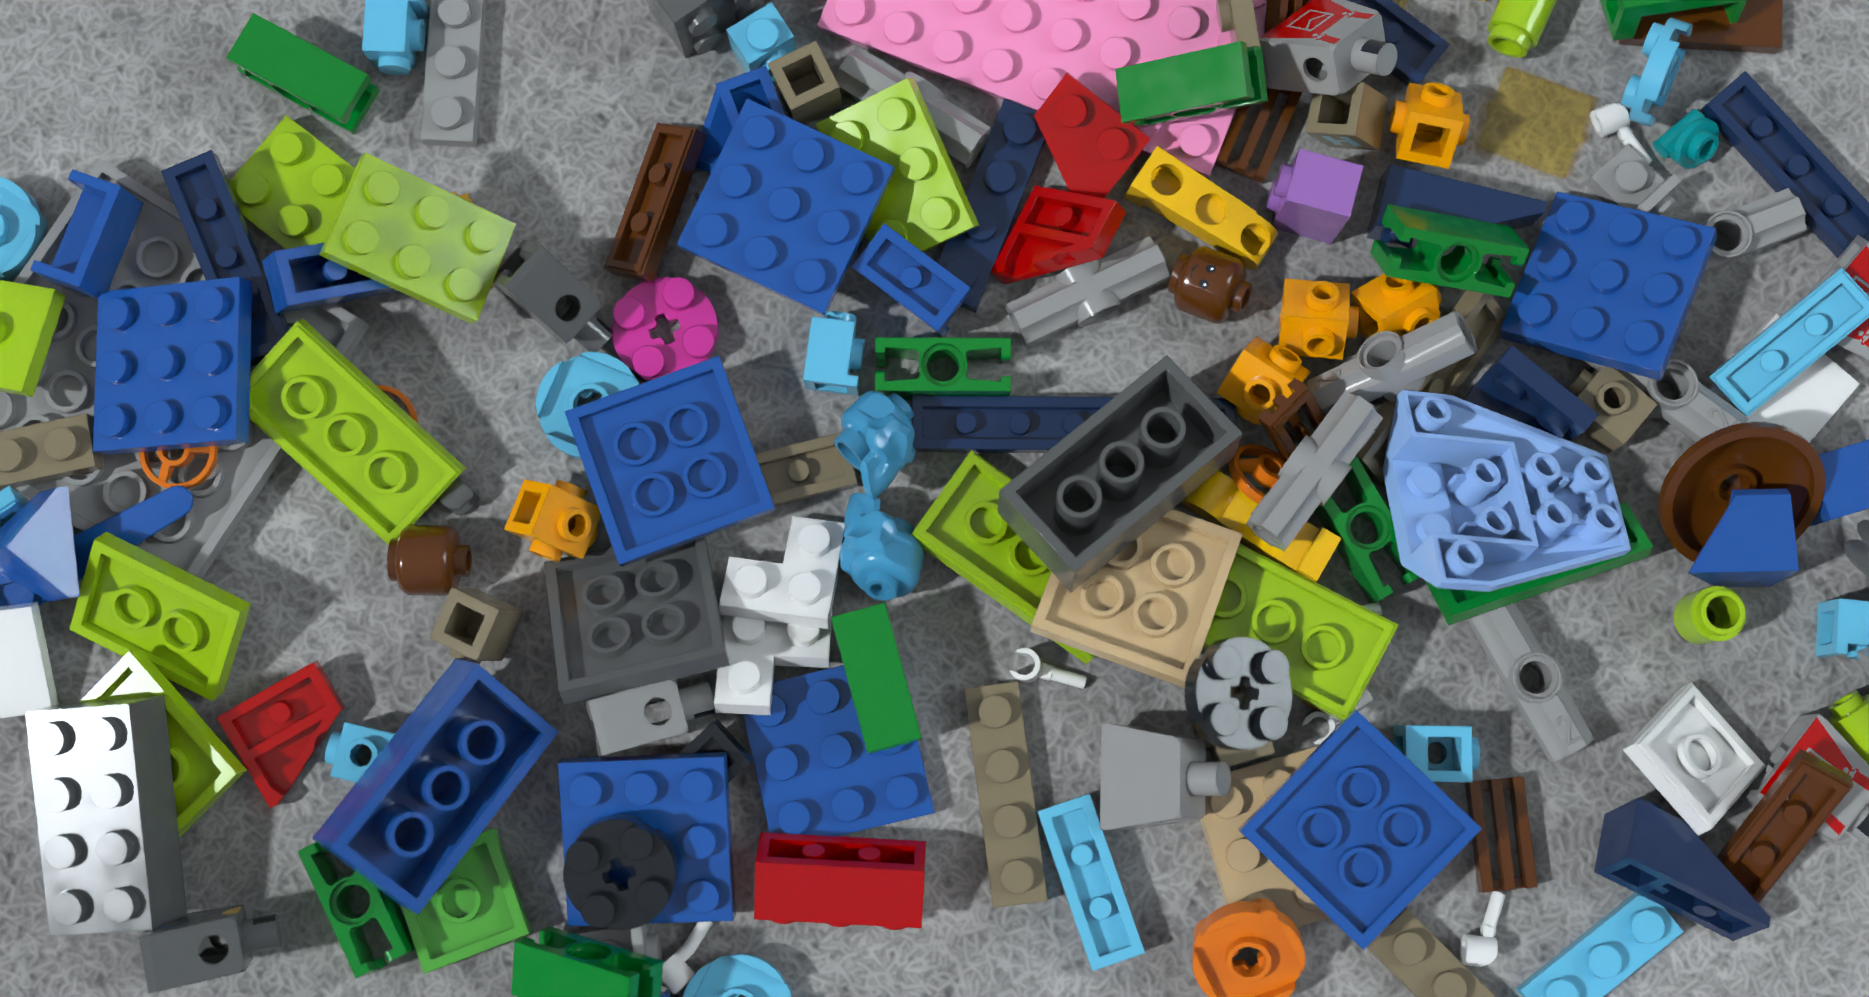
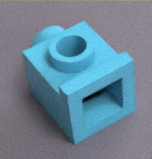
(394, 34)
(761, 38)
(833, 354)
(1842, 628)
(345, 746)
(1458, 748)

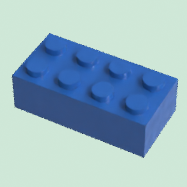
(436, 785)

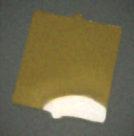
(1535, 122)

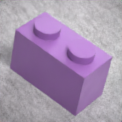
(1314, 195)

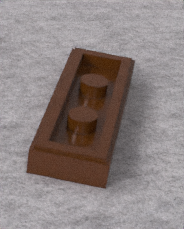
(1755, 32)
(655, 202)
(1784, 822)

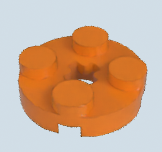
(1244, 925)

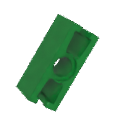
(303, 73)
(1191, 84)
(1459, 268)
(929, 349)
(1356, 554)
(876, 678)
(348, 925)
(581, 967)

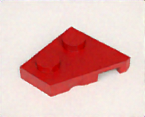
(1087, 138)
(1057, 233)
(283, 728)

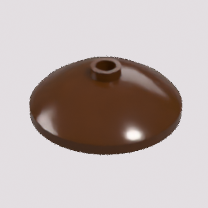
(1757, 458)

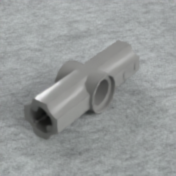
(960, 132)
(1756, 226)
(1087, 292)
(1395, 362)
(1695, 407)
(1314, 470)
(1548, 710)

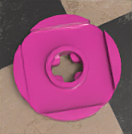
(637, 316)

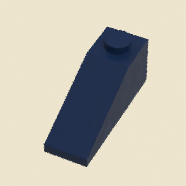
(1450, 197)
(1674, 868)

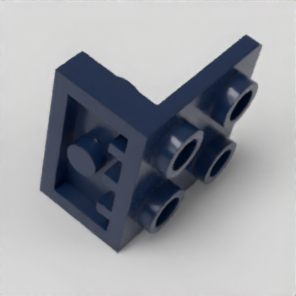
(1531, 396)

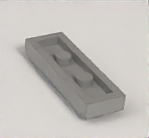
(453, 72)

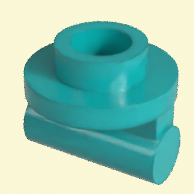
(1689, 140)

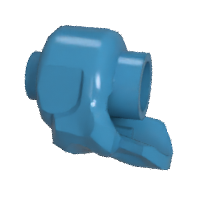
(877, 439)
(879, 550)

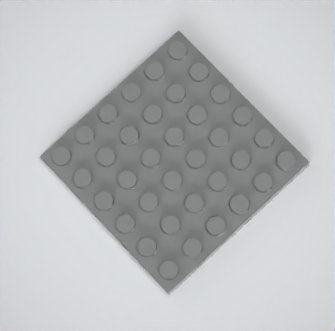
(66, 388)

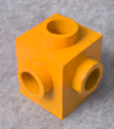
(1429, 124)
(1395, 305)
(1317, 318)
(1259, 377)
(554, 519)

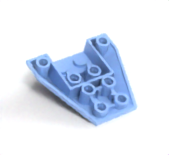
(1493, 498)

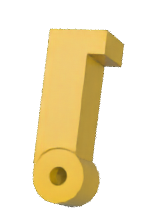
(1202, 208)
(1226, 505)

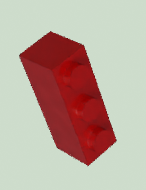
(839, 880)

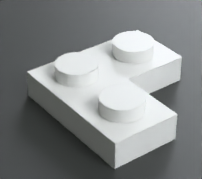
(790, 592)
(753, 653)

